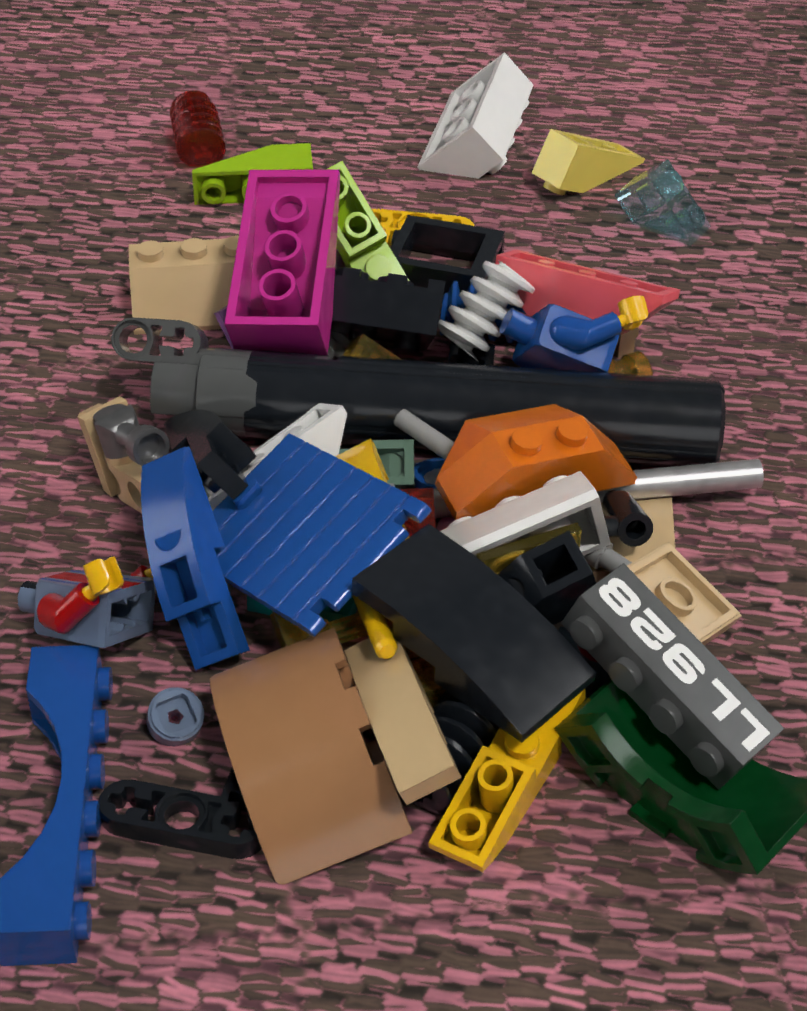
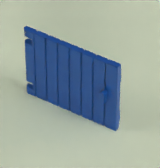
(308, 530)

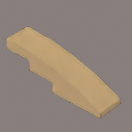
(402, 721)

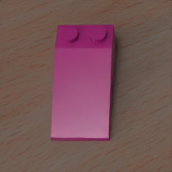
(285, 262)

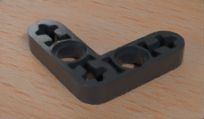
(208, 835)

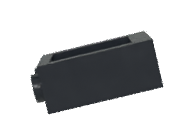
(445, 240)

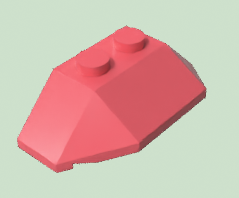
(580, 287)

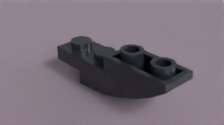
(215, 449)

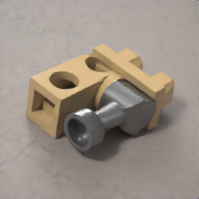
(121, 447)

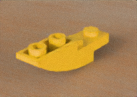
(499, 792)

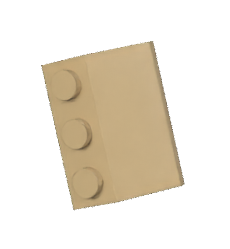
(181, 280)

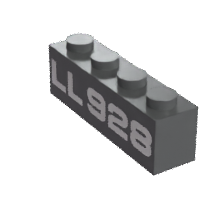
(671, 675)

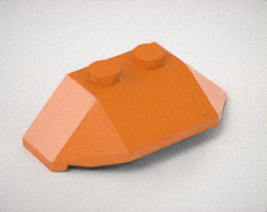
(520, 453)

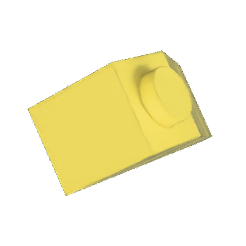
(581, 162)

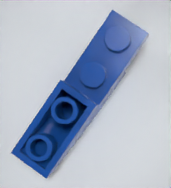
(183, 558)

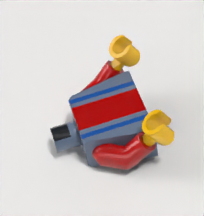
(92, 604)

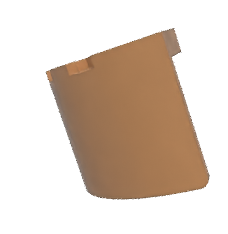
(303, 758)

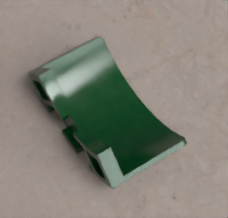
(729, 827)

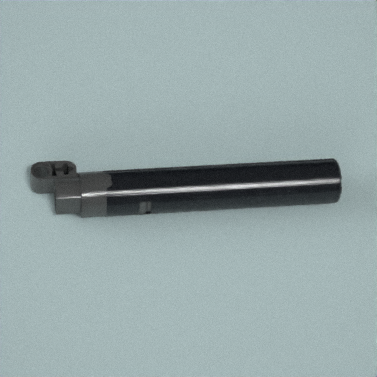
(263, 392)

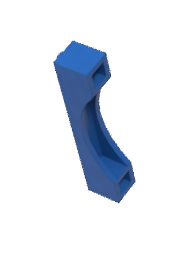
(45, 889)

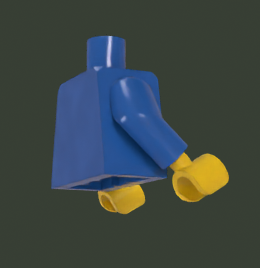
(569, 340)

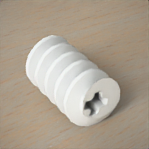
(484, 307)

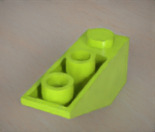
(227, 179)

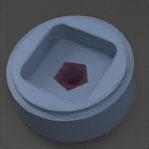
(175, 716)

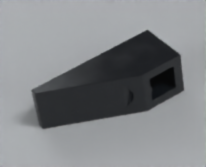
(551, 576)

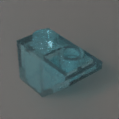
(663, 205)

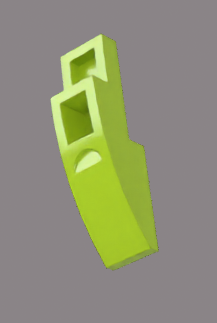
(359, 232)

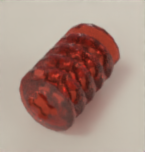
(197, 129)

